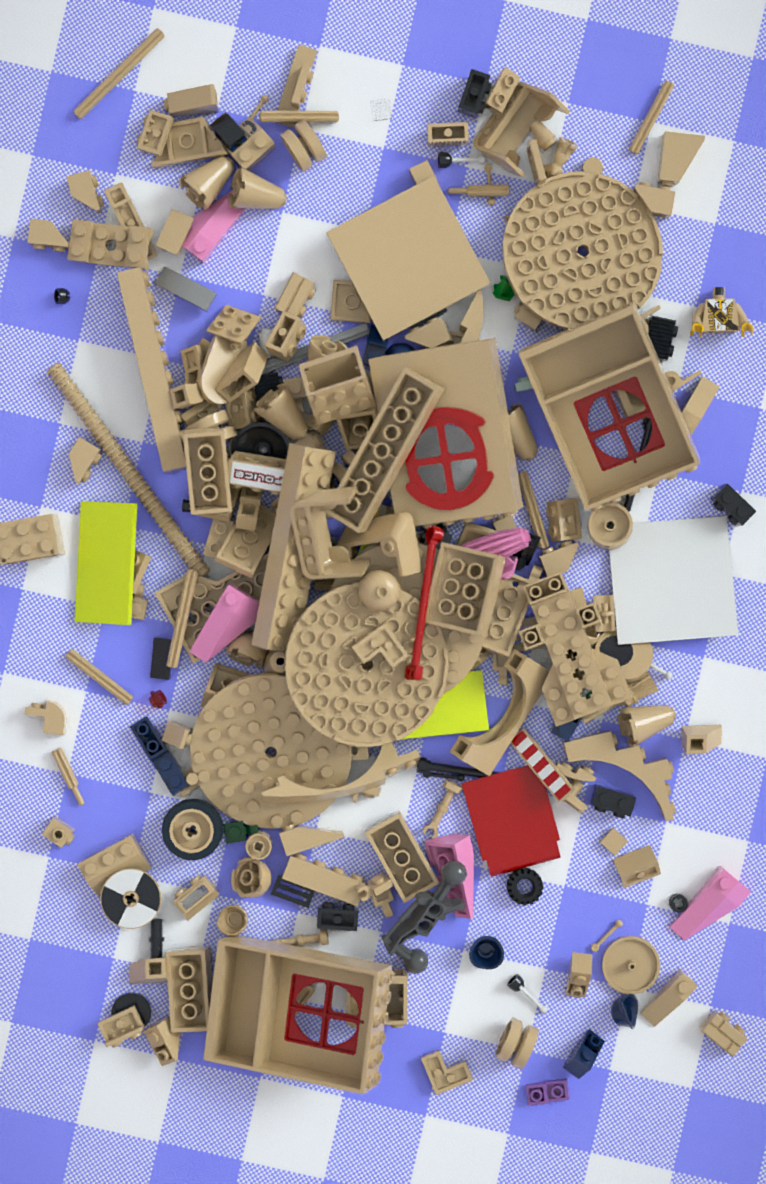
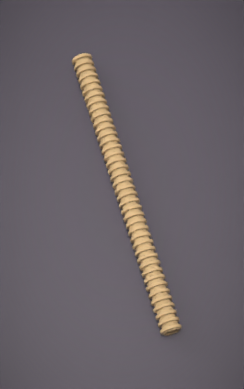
(128, 470)

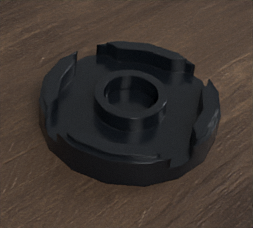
(132, 998)

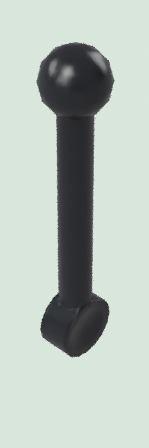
(459, 777)

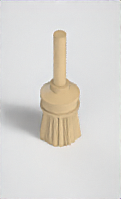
(639, 689)

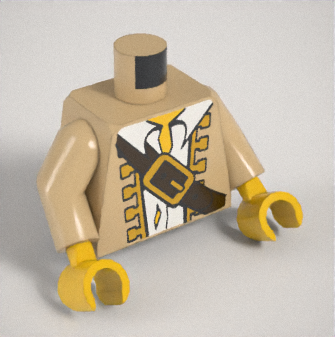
(720, 316)

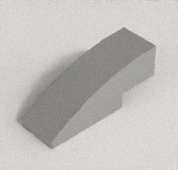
(186, 289)

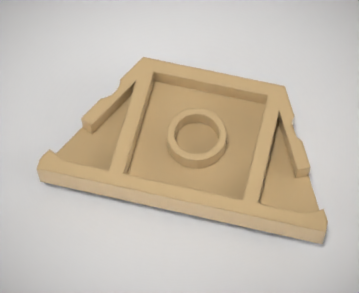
(190, 142)

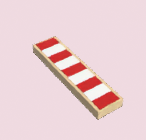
(542, 765)

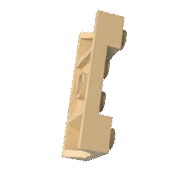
(90, 244)

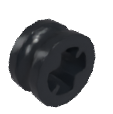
(672, 905)

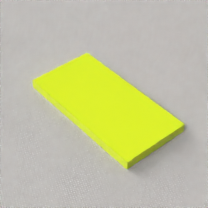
(106, 562)
(458, 710)

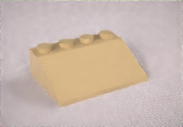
(464, 589)

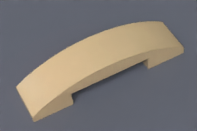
(126, 211)

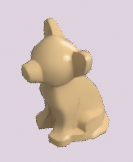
(565, 149)

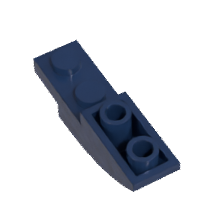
(160, 755)

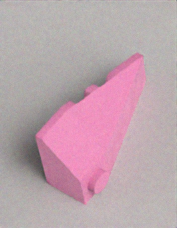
(210, 228)
(228, 620)
(457, 848)
(713, 901)

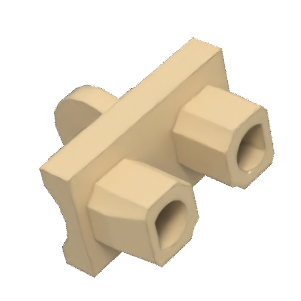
(605, 607)

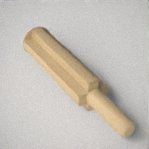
(482, 190)
(67, 773)

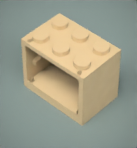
(337, 385)
(30, 539)
(398, 1003)

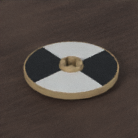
(115, 903)

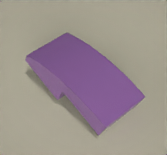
(547, 1091)

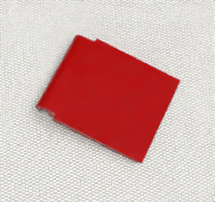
(512, 820)

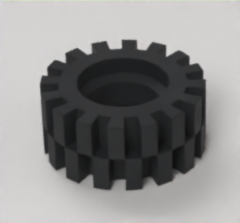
(533, 895)

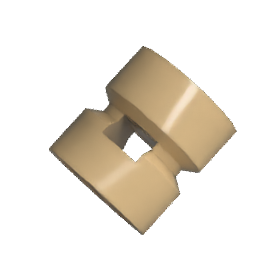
(259, 845)

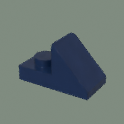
(375, 345)

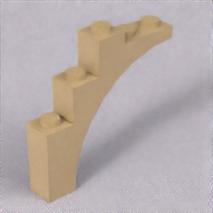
(653, 773)

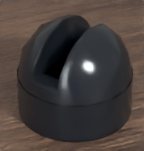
(60, 296)

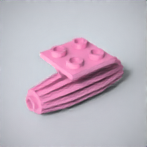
(503, 544)

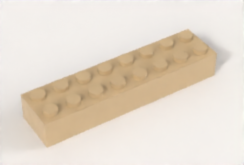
(386, 447)

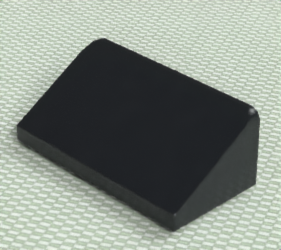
(159, 659)

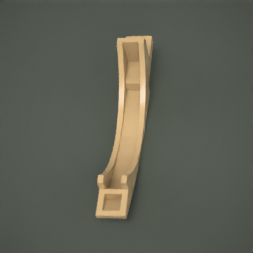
(387, 764)

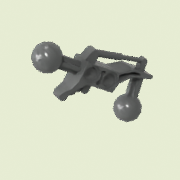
(422, 911)

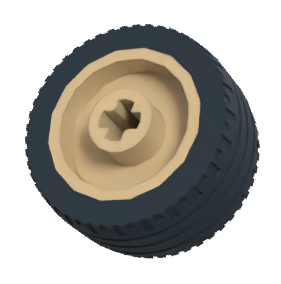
(190, 844)

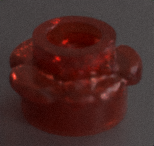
(157, 699)

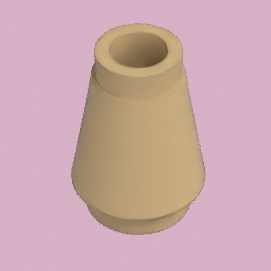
(544, 136)

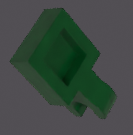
(237, 831)

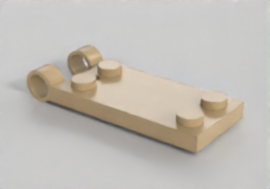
(509, 613)

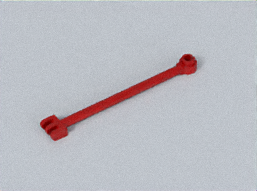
(414, 671)

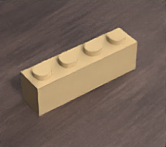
(323, 879)

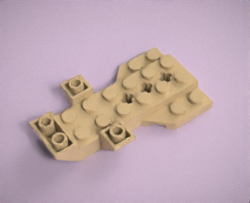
(206, 592)
(562, 629)

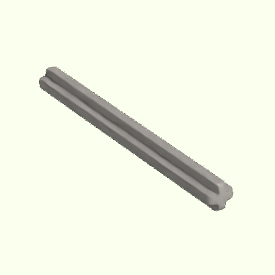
(302, 353)

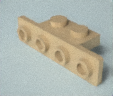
(296, 84)

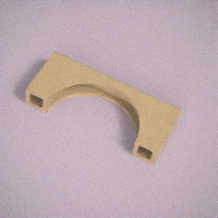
(487, 749)

